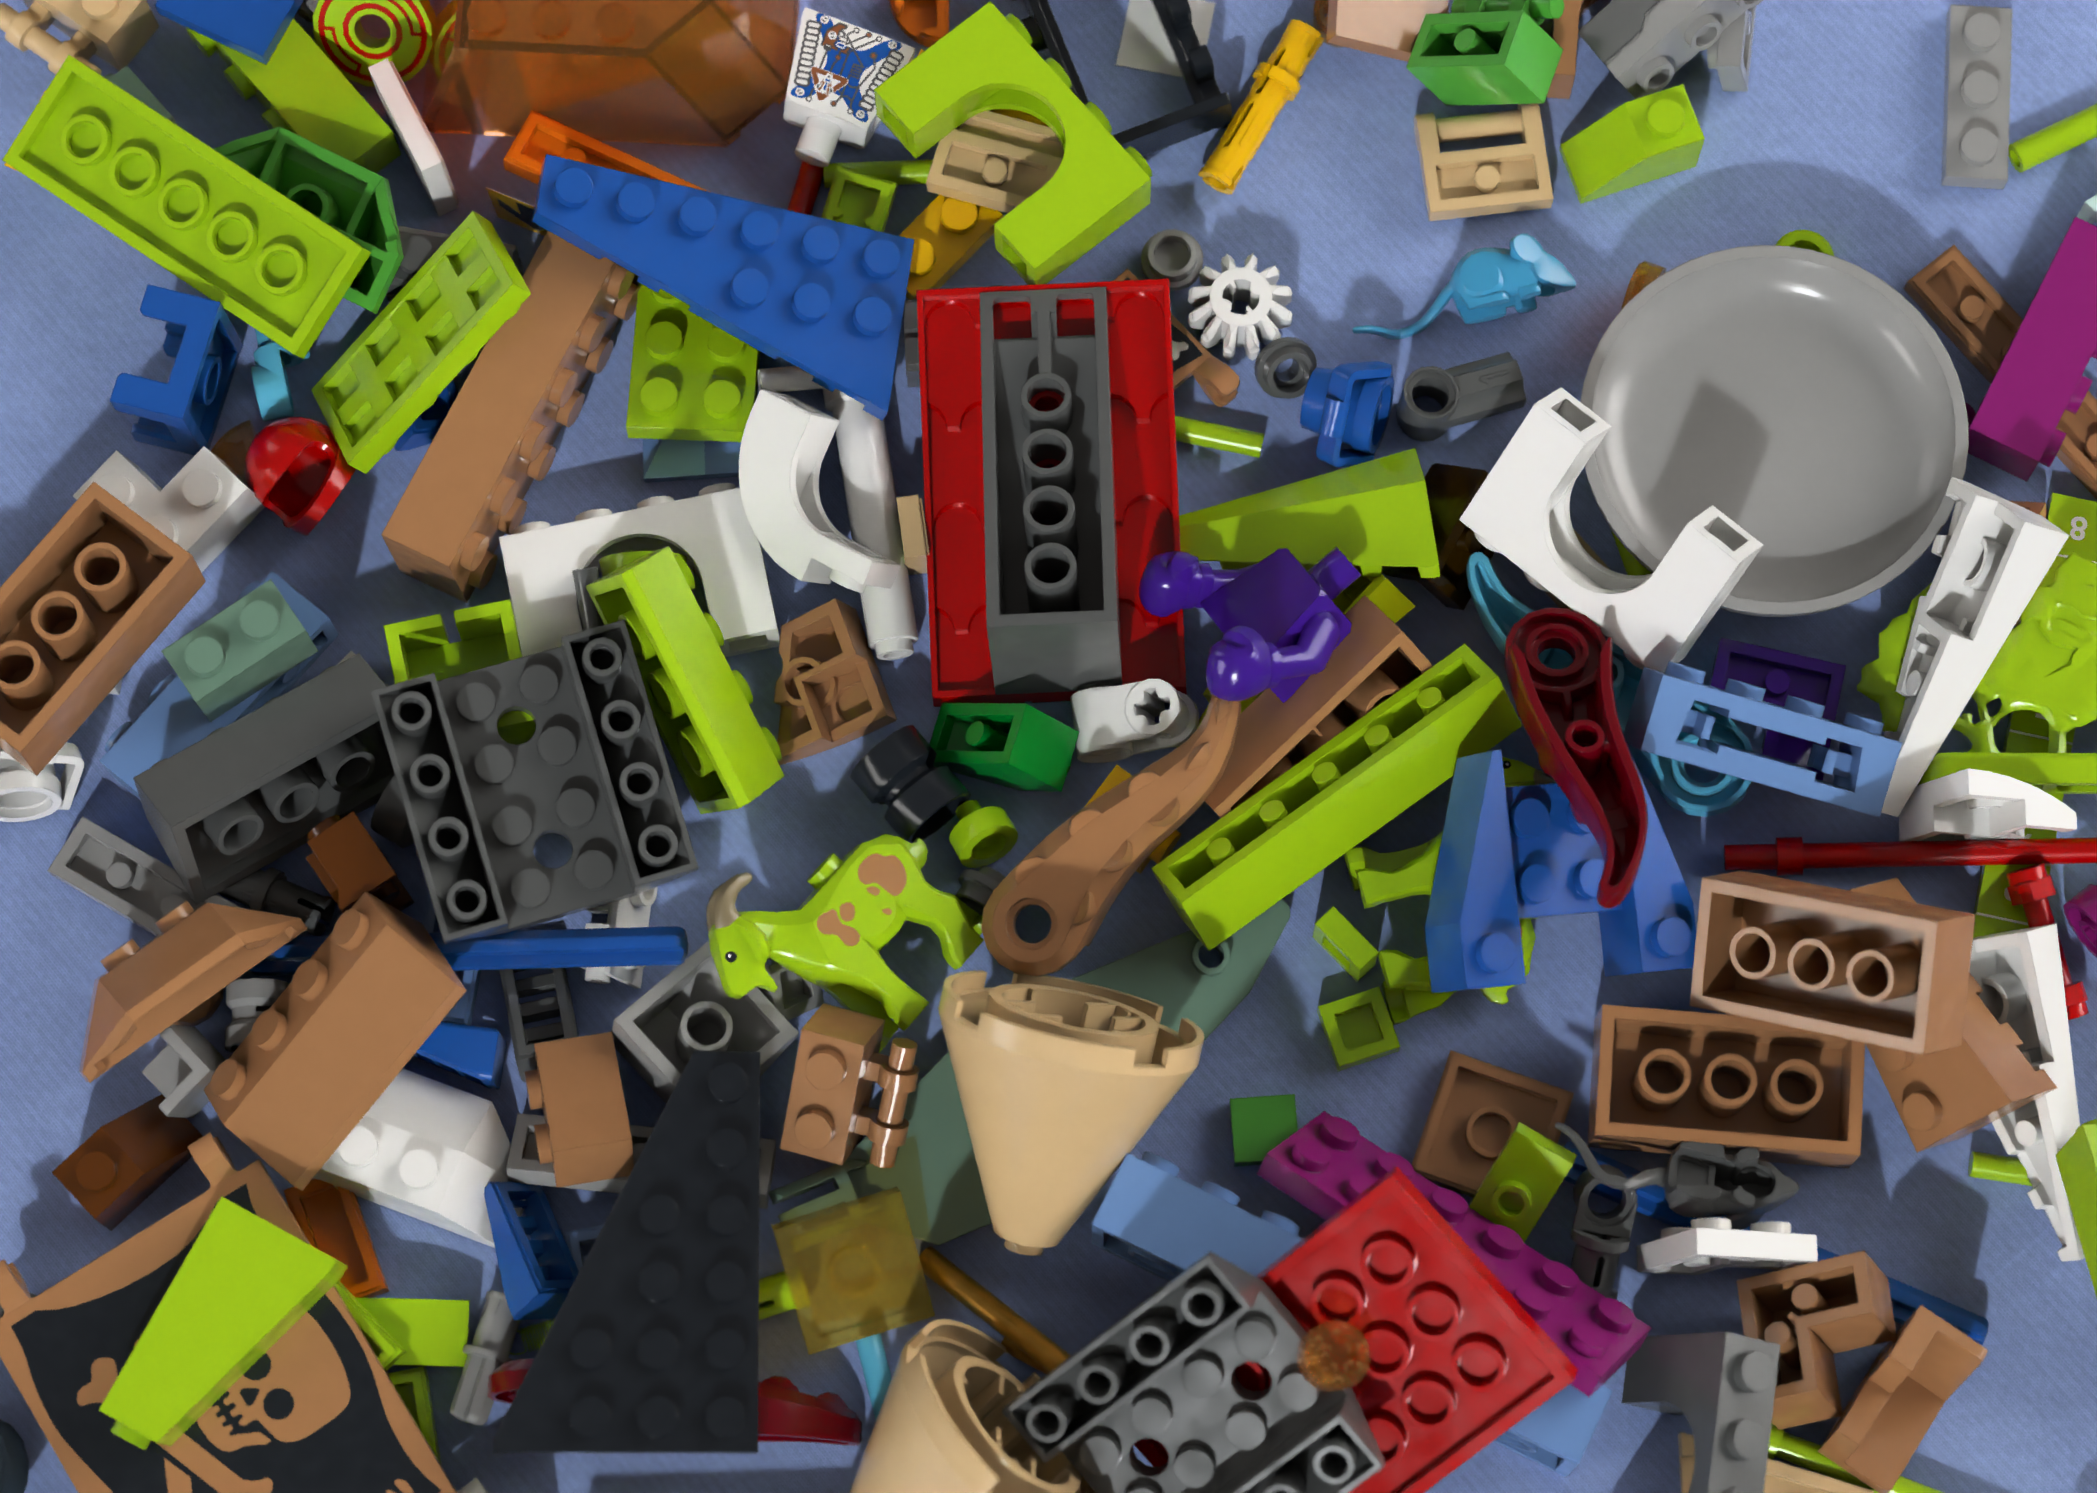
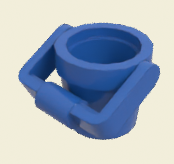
(1348, 408)

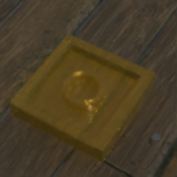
(853, 1270)

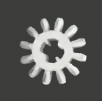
(1217, 298)

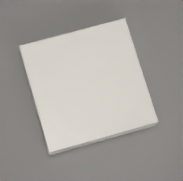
(414, 136)

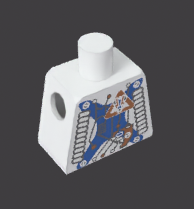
(835, 84)

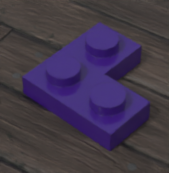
(1781, 676)

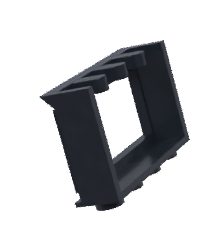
(1195, 63)

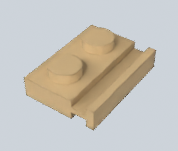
(994, 161)

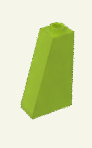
(217, 1319)

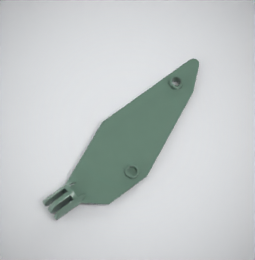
(938, 1162)

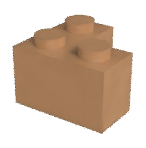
(1812, 1316)

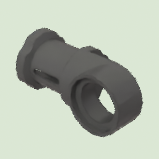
(1600, 1236)

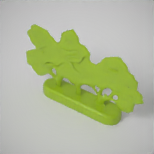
(2041, 668)

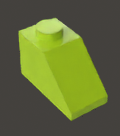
(1634, 145)

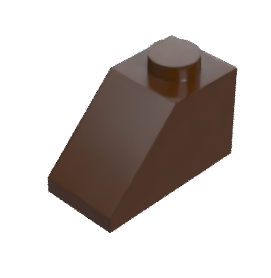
(127, 1161)

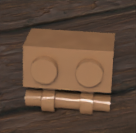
(834, 1088)

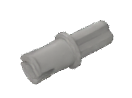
(485, 1354)

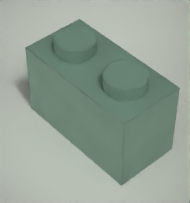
(240, 650)

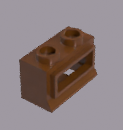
(352, 863)

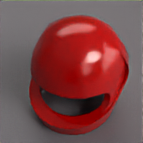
(296, 471)

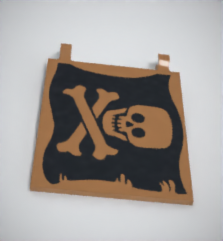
(298, 1421)

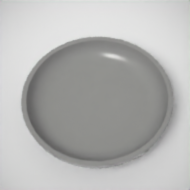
(1790, 405)

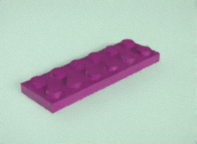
(1333, 1164)

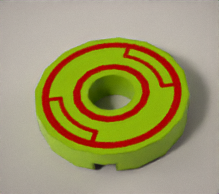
(354, 50)

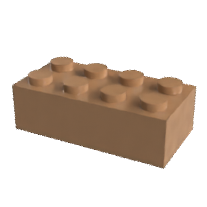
(82, 619)
(1832, 961)
(1725, 1083)

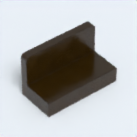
(1449, 494)

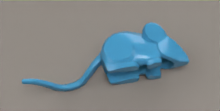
(1490, 282)

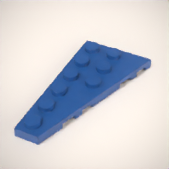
(765, 274)

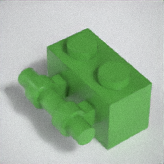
(1488, 52)

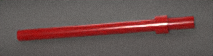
(1791, 855)

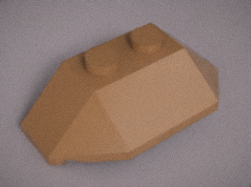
(174, 974)

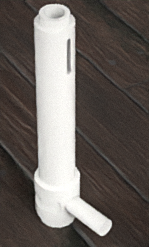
(870, 508)

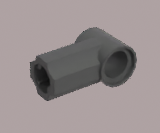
(1464, 393)

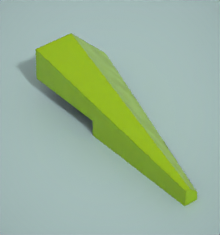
(1367, 510)

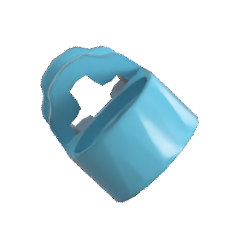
(271, 378)

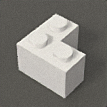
(197, 509)

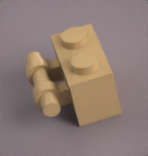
(99, 27)

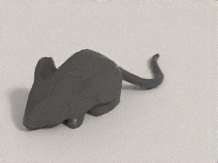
(1705, 1181)

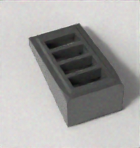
(537, 1010)

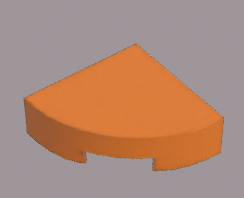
(922, 19)

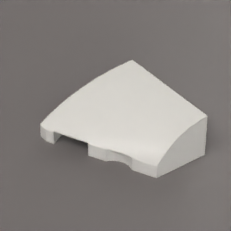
(1980, 807)

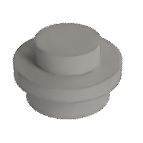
(1174, 257)

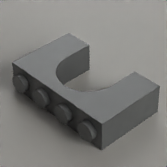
(1723, 1390)

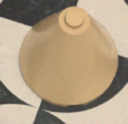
(1056, 1091)
(946, 1423)

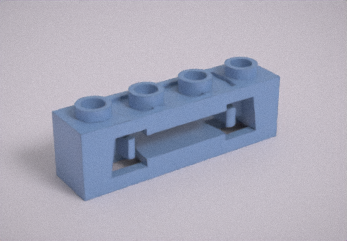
(1859, 767)

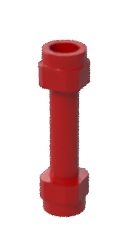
(2030, 889)

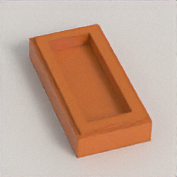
(338, 1228)

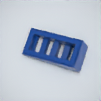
(467, 1052)
(532, 1271)

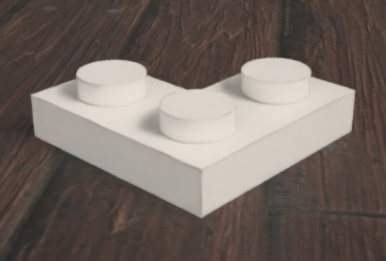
(1713, 1245)

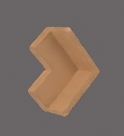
(1901, 1399)

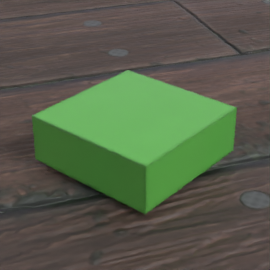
(1260, 1126)

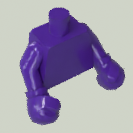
(1271, 615)

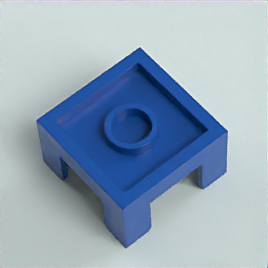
(206, 352)

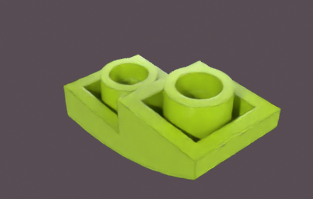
(426, 1328)

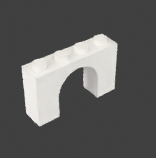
(1527, 519)
(704, 528)

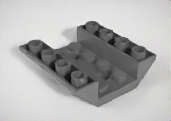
(584, 774)
(1174, 1380)

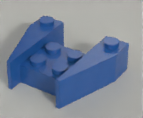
(1527, 857)

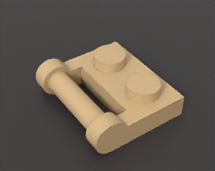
(1483, 178)

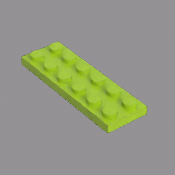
(186, 206)

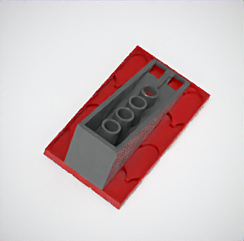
(1047, 487)

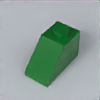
(1004, 745)

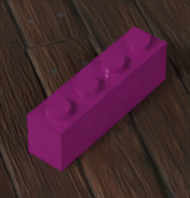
(2043, 364)

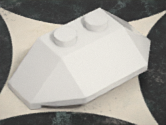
(426, 1155)

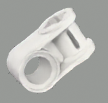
(1122, 723)

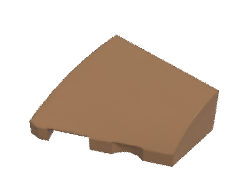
(827, 683)

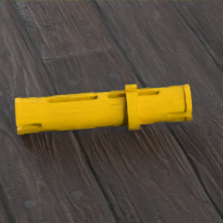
(1273, 86)

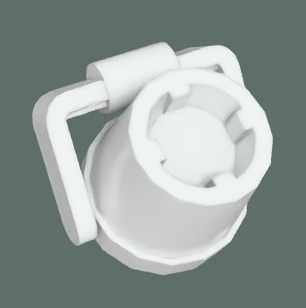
(32, 796)

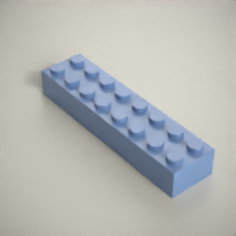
(1172, 1224)

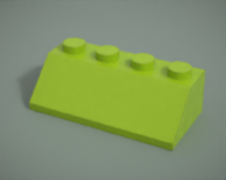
(688, 682)

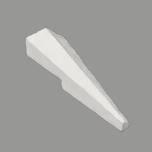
(1982, 586)
(2026, 989)

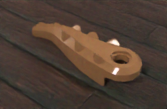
(1099, 848)

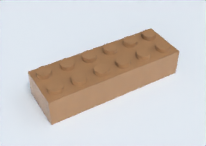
(508, 419)

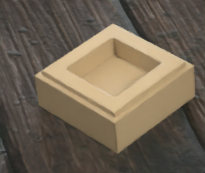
(913, 533)

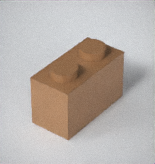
(582, 1109)

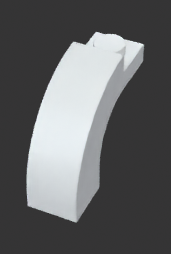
(782, 499)

